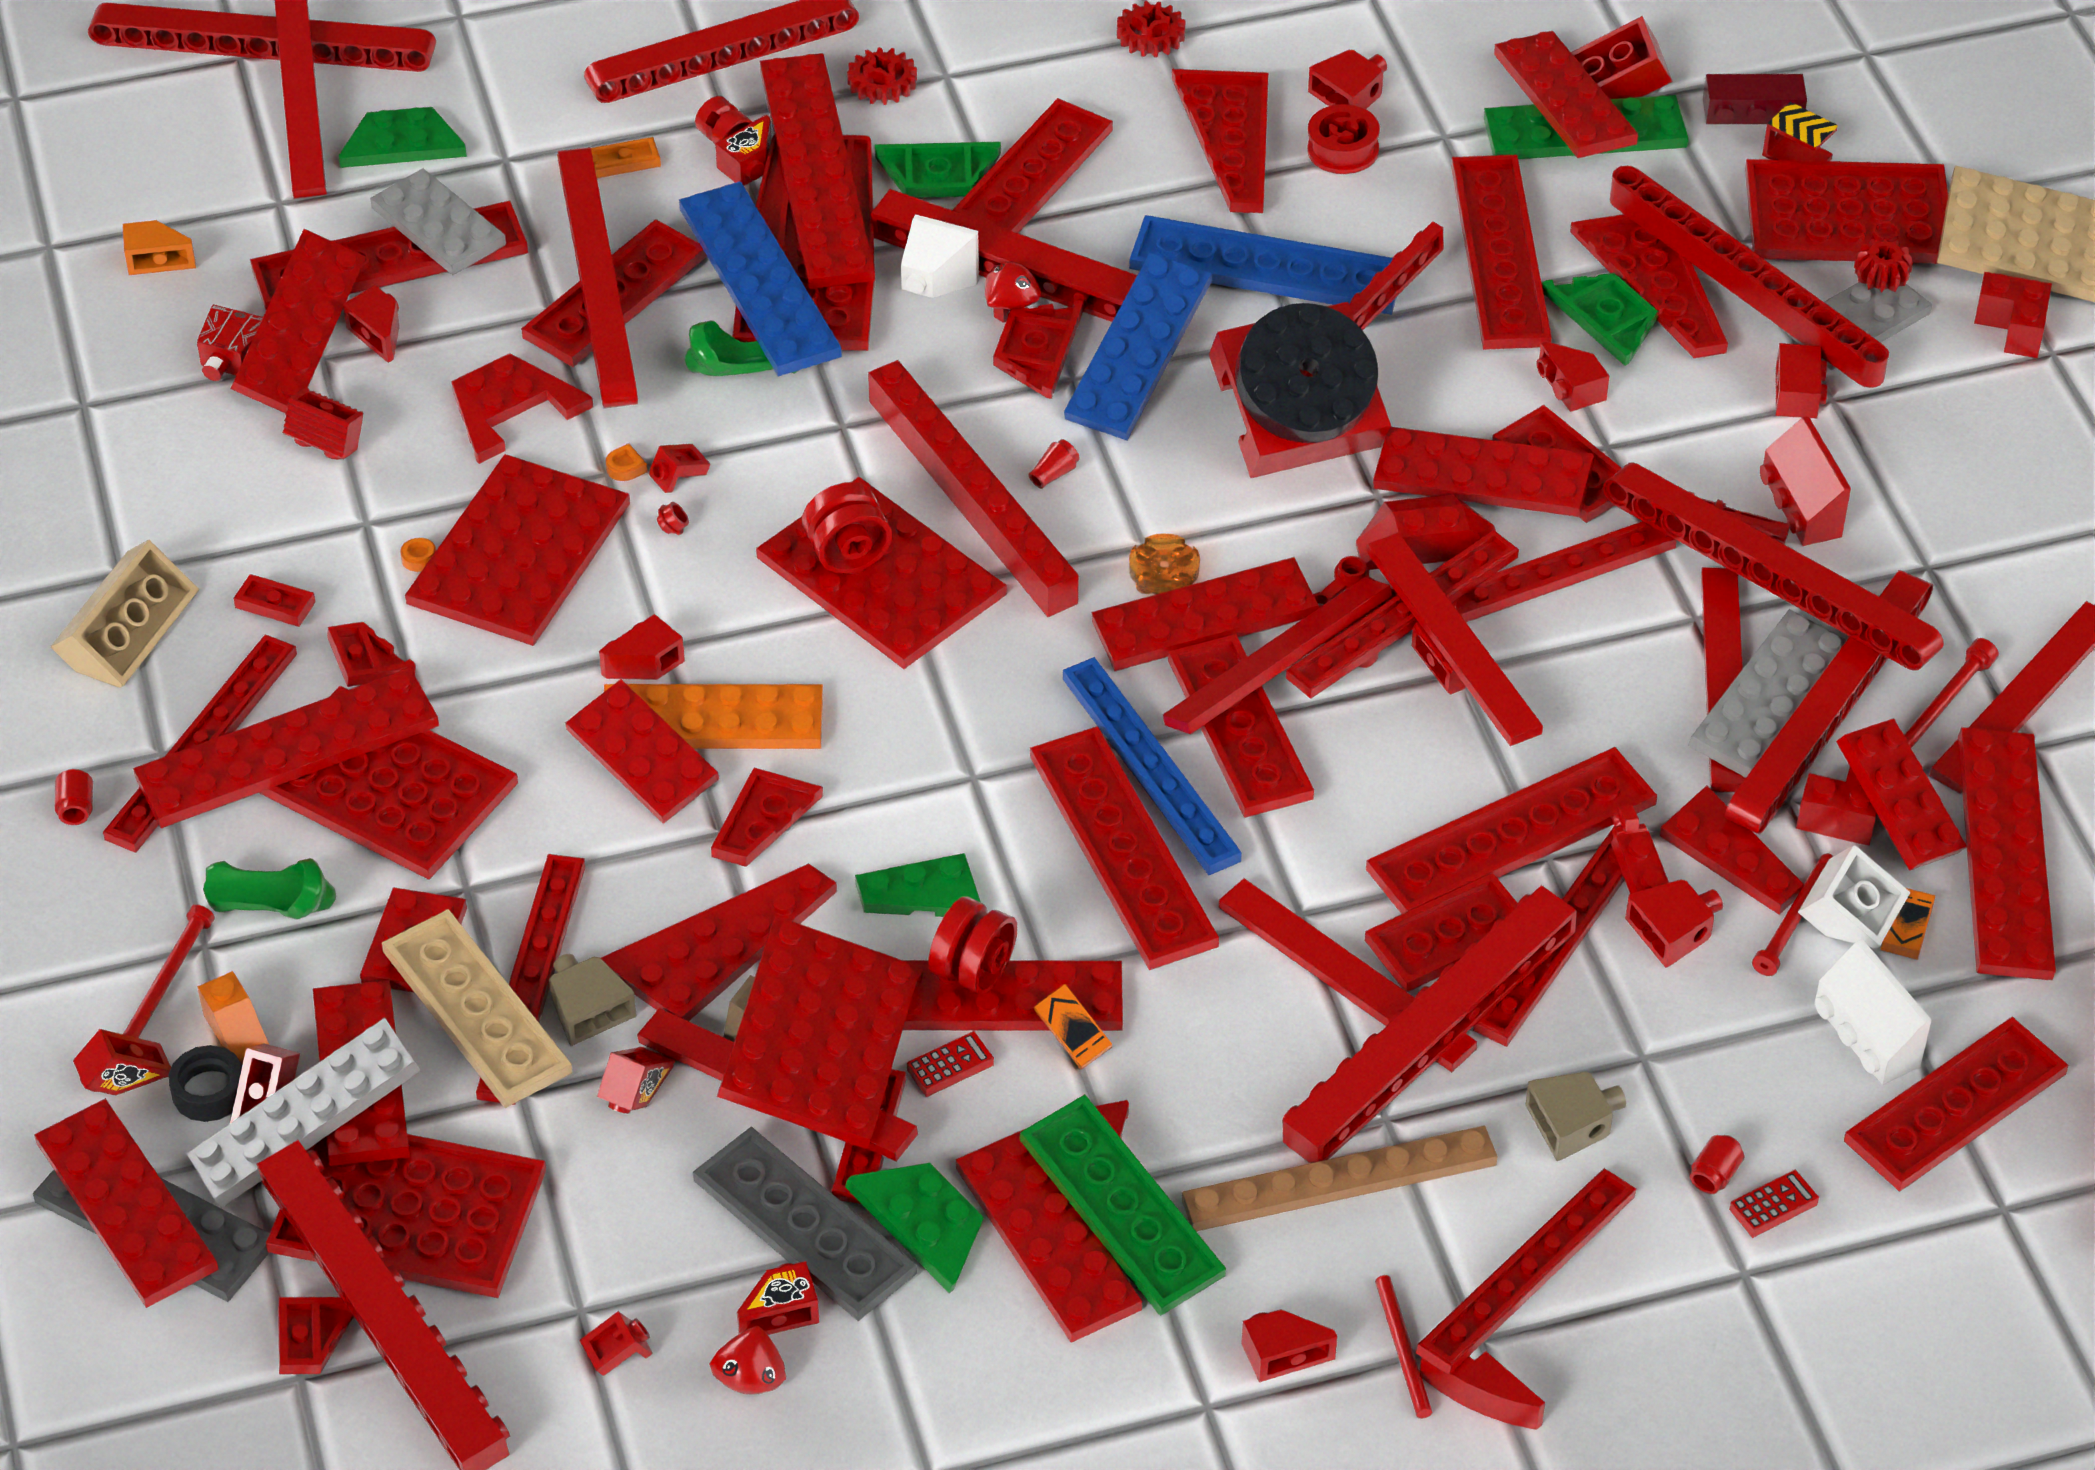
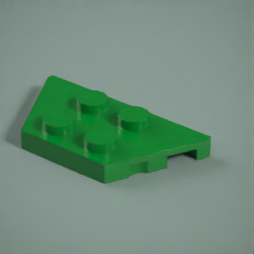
(400, 138)
(937, 168)
(1606, 311)
(922, 1215)

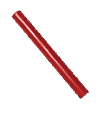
(1403, 1347)

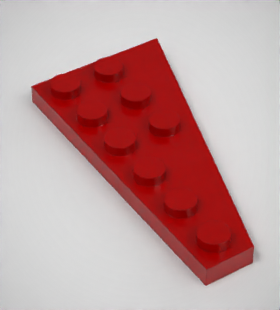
(1231, 126)
(1657, 276)
(706, 953)

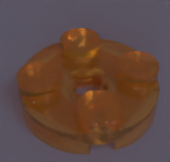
(1146, 561)

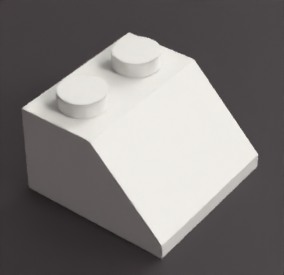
(1854, 899)

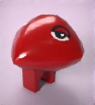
(1009, 288)
(749, 1363)

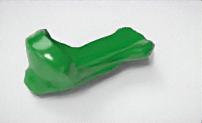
(720, 354)
(292, 891)

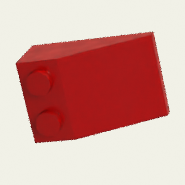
(1625, 61)

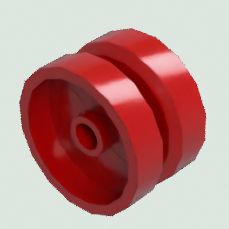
(846, 527)
(972, 945)

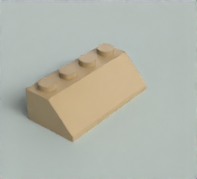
(125, 616)

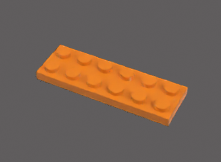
(739, 714)

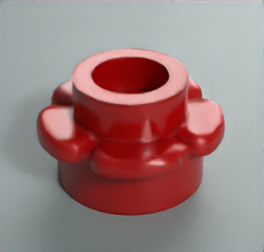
(672, 518)

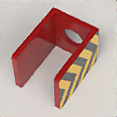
(1798, 135)

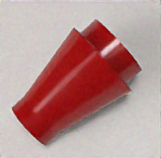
(1056, 462)

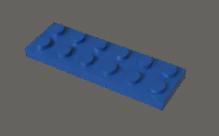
(1138, 346)

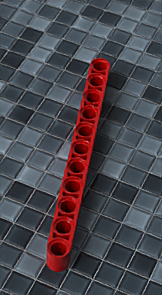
(258, 37)
(1749, 276)
(597, 278)
(1774, 566)
(1818, 717)

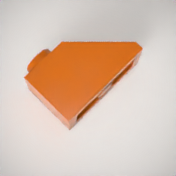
(156, 248)
(231, 1014)

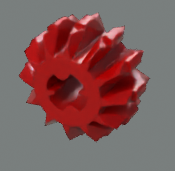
(1883, 265)

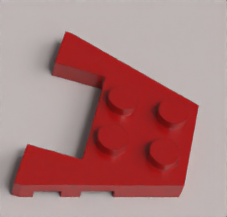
(504, 391)

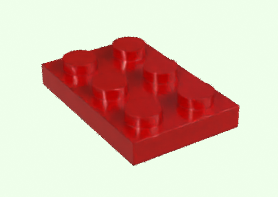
(402, 912)

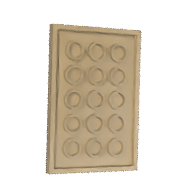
(2020, 232)

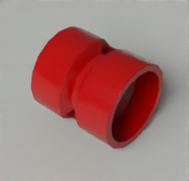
(719, 119)

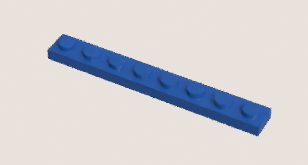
(1152, 766)

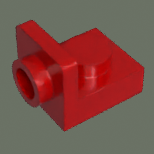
(676, 462)
(615, 1342)

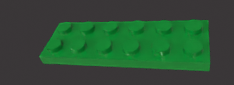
(1529, 135)
(1122, 1205)

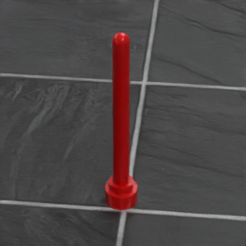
(1979, 656)

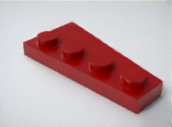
(1731, 851)

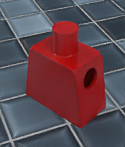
(1348, 79)
(1673, 918)

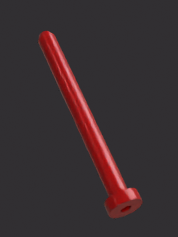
(199, 918)
(1767, 961)

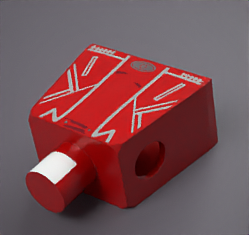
(225, 340)

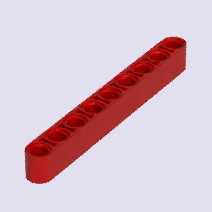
(718, 47)

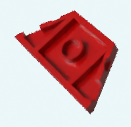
(1037, 344)

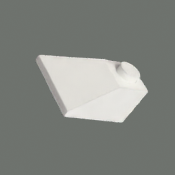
(939, 258)

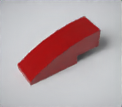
(1489, 1390)

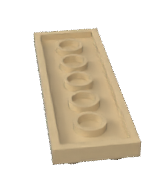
(477, 1008)

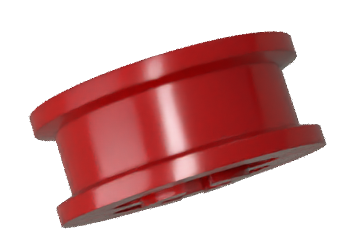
(1343, 139)

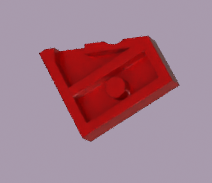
(309, 1332)

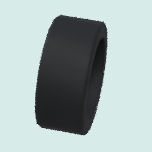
(201, 1060)

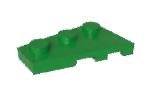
(917, 887)

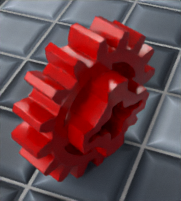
(1151, 29)
(882, 76)

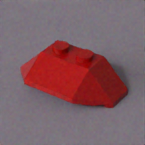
(1431, 526)

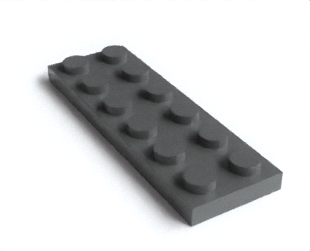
(805, 1223)
(231, 1240)

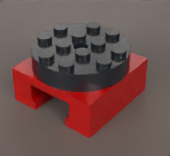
(1295, 416)

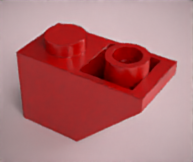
(1573, 374)
(643, 652)

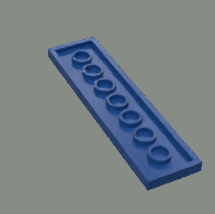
(1260, 261)
(760, 279)

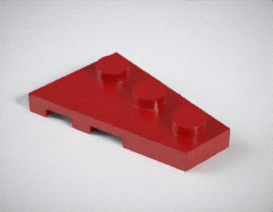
(762, 814)

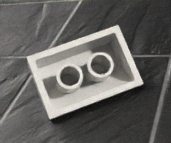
(1873, 1014)

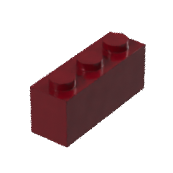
(1750, 97)

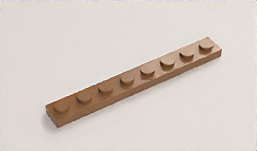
(1339, 1178)

